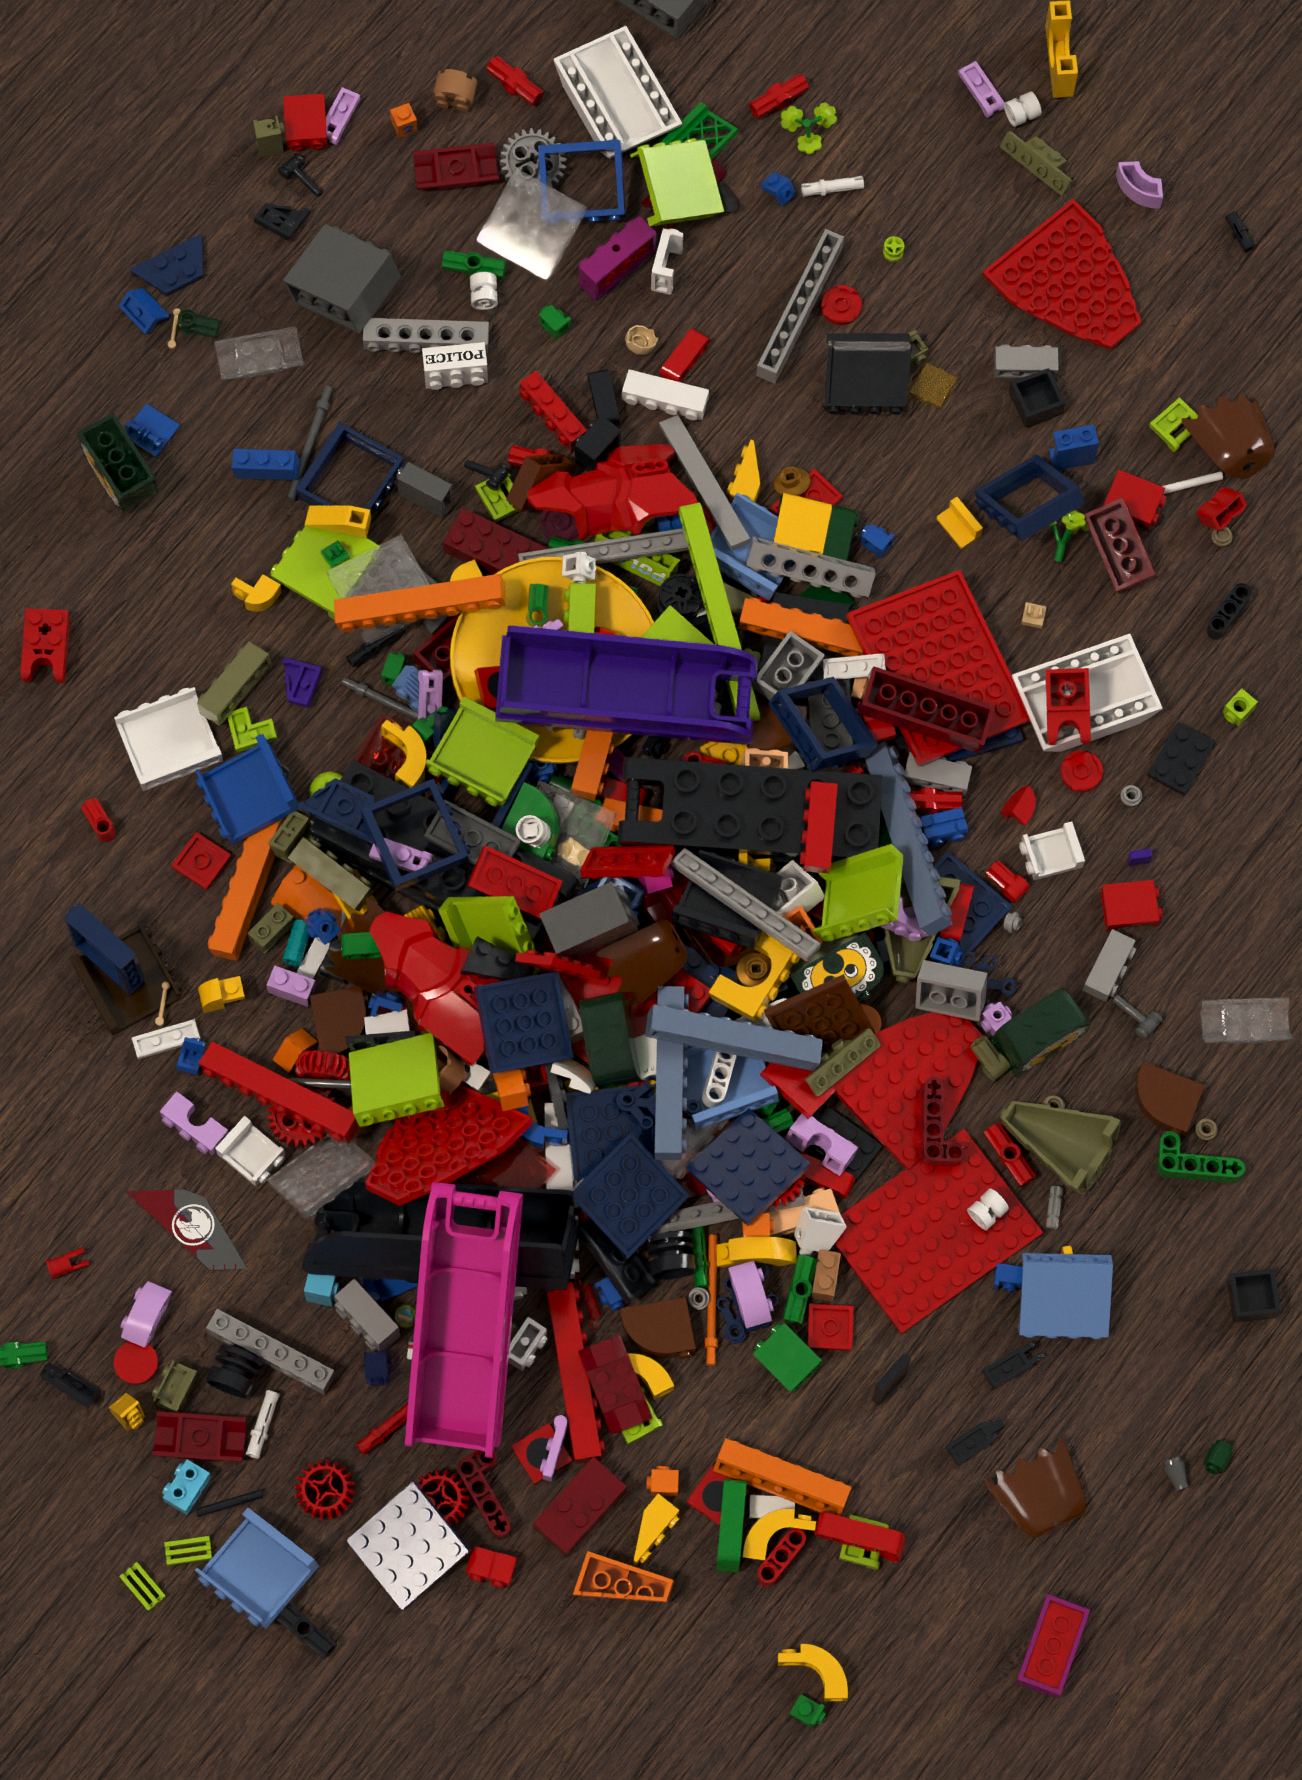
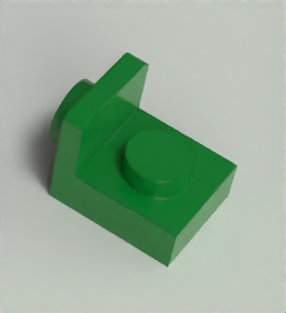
(808, 1711)

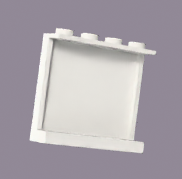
(168, 739)

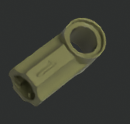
(993, 1062)

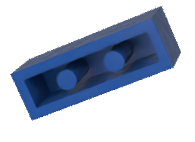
(265, 464)

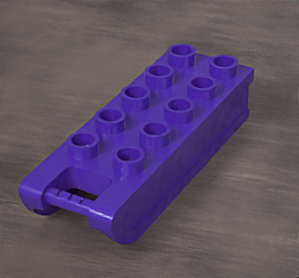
(622, 684)

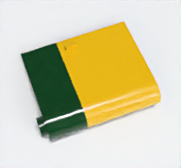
(815, 526)

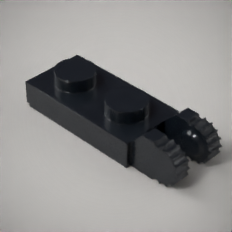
(1011, 1365)

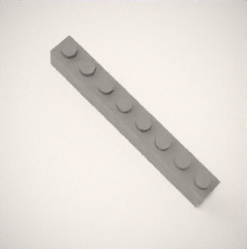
(800, 306)

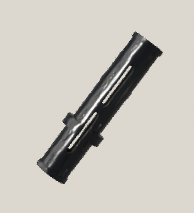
(367, 651)

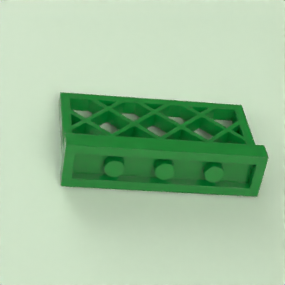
(694, 123)

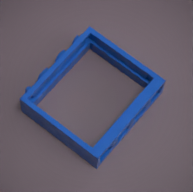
(587, 147)

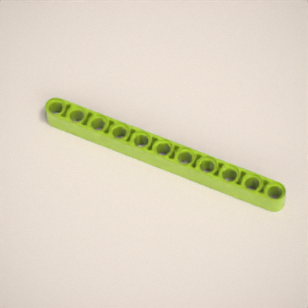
(712, 590)

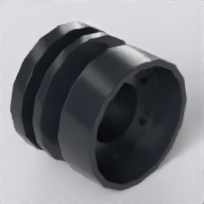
(682, 594)
(671, 1255)
(233, 1374)

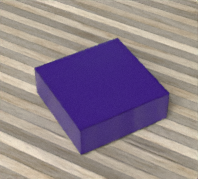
(1139, 857)

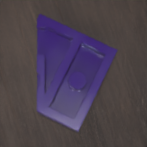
(301, 681)

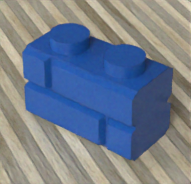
(944, 827)

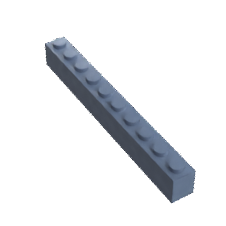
(908, 838)

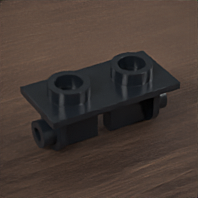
(655, 746)

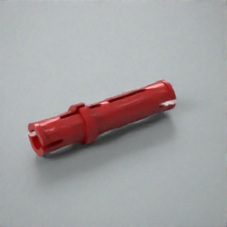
(382, 1431)

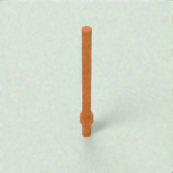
(711, 1341)

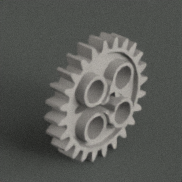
(526, 145)

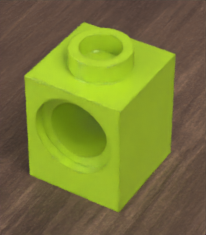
(1243, 700)

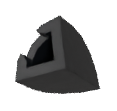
(728, 198)

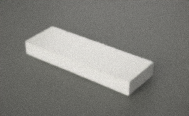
(852, 666)
(164, 1039)

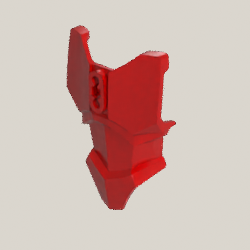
(619, 493)
(431, 979)

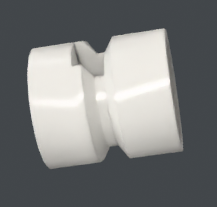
(1025, 108)
(483, 290)
(533, 831)
(989, 1208)

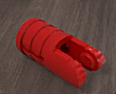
(61, 1264)

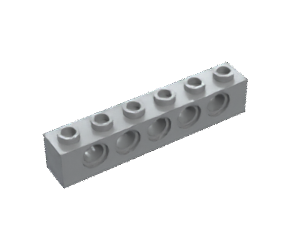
(418, 328)
(760, 548)
(271, 1351)

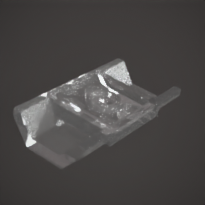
(259, 353)
(1245, 1020)

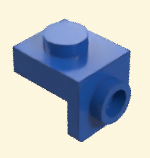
(779, 187)
(388, 1000)
(190, 1055)

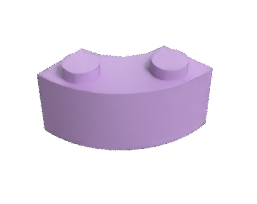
(1138, 185)
(750, 1294)
(145, 1314)

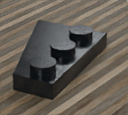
(493, 962)
(370, 1040)

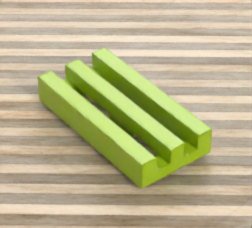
(169, 1553)
(130, 1572)

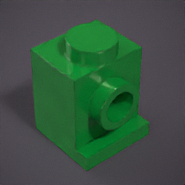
(554, 321)
(393, 667)

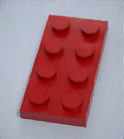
(627, 861)
(505, 876)
(561, 964)

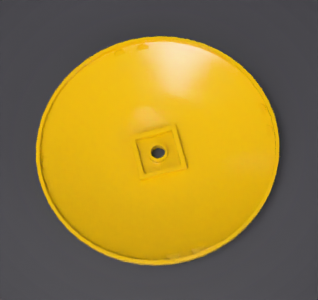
(479, 636)

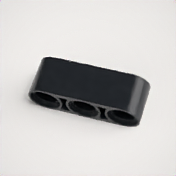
(603, 396)
(1231, 602)

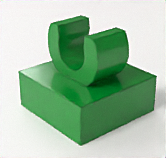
(335, 554)

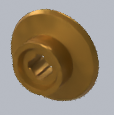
(792, 481)
(744, 969)

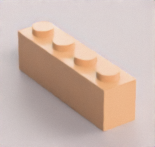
(787, 1219)

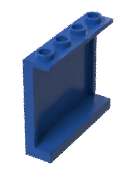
(248, 792)

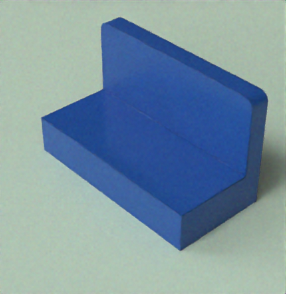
(142, 309)

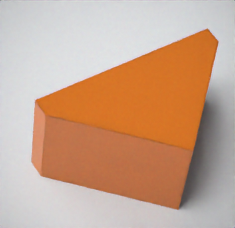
(803, 921)
(293, 1046)

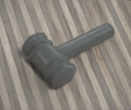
(1146, 1025)

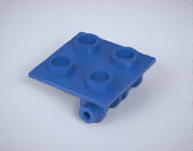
(151, 430)

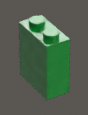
(787, 1357)

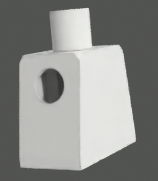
(479, 1079)
(818, 1230)

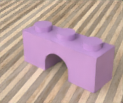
(907, 924)
(177, 1114)
(811, 1132)

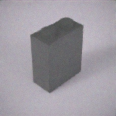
(424, 489)

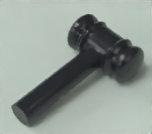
(293, 166)
(496, 477)

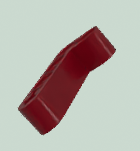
(936, 1121)
(487, 1496)

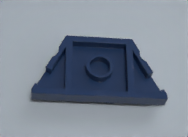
(174, 267)
(340, 806)

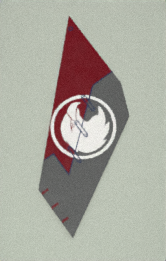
(193, 1225)

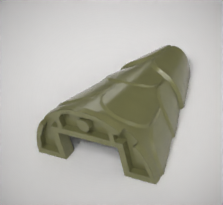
(905, 955)
(1064, 1140)

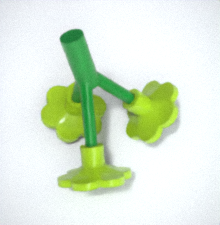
(793, 118)
(1074, 522)

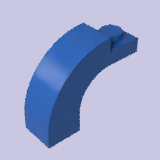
(538, 1135)

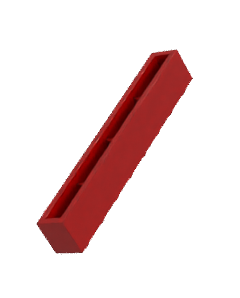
(279, 1092)
(574, 1379)

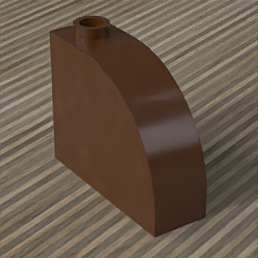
(534, 471)
(770, 733)
(337, 1016)
(1167, 1098)
(660, 1328)

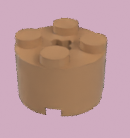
(454, 90)
(450, 1070)

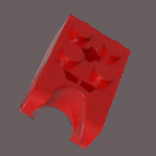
(45, 649)
(1064, 709)

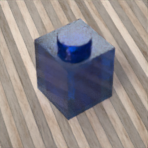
(376, 1368)

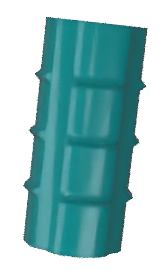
(296, 944)

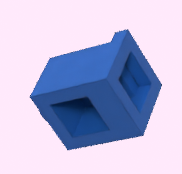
(876, 540)
(1007, 1277)
(609, 1294)

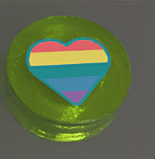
(405, 1316)

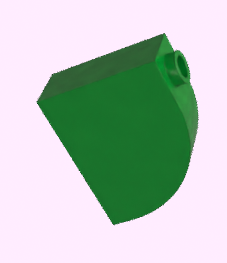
(535, 803)

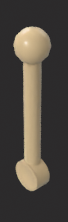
(172, 344)
(159, 1020)

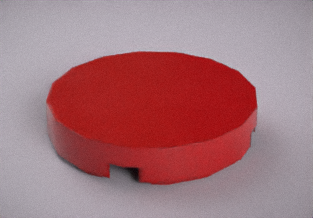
(841, 305)
(1081, 771)
(135, 1363)

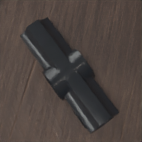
(314, 1639)

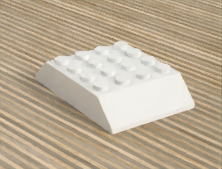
(616, 91)
(1117, 686)

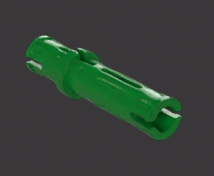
(699, 1252)

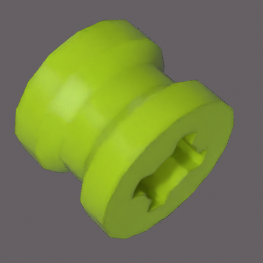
(896, 245)

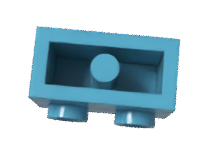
(321, 1289)
(186, 1486)

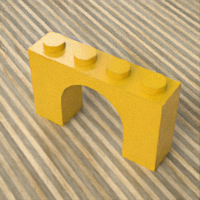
(1062, 64)
(753, 1000)

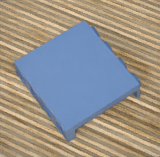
(757, 523)
(744, 1090)
(1065, 1295)
(258, 1570)

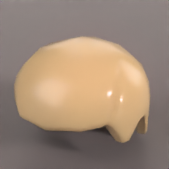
(640, 340)

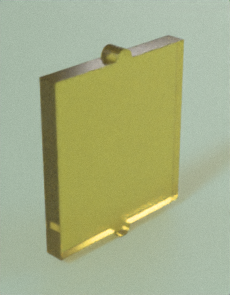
(933, 385)

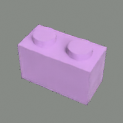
(291, 986)

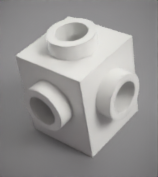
(579, 567)

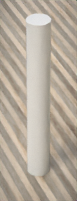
(1193, 482)

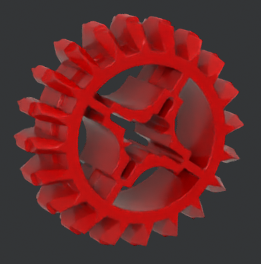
(322, 1065)
(334, 1494)
(448, 1502)

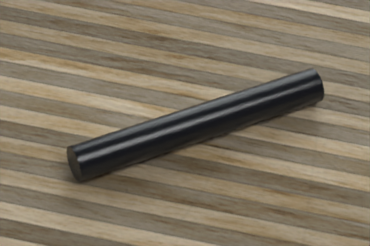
(228, 1503)

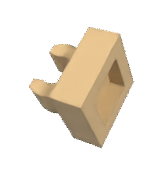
(1033, 615)

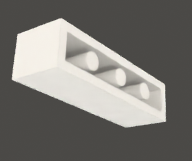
(665, 395)

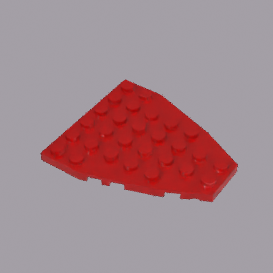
(1068, 279)
(888, 1083)
(443, 1145)

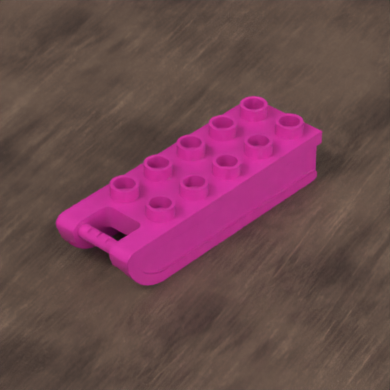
(463, 1322)

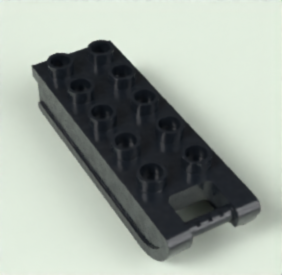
(746, 809)
(407, 825)
(389, 1236)

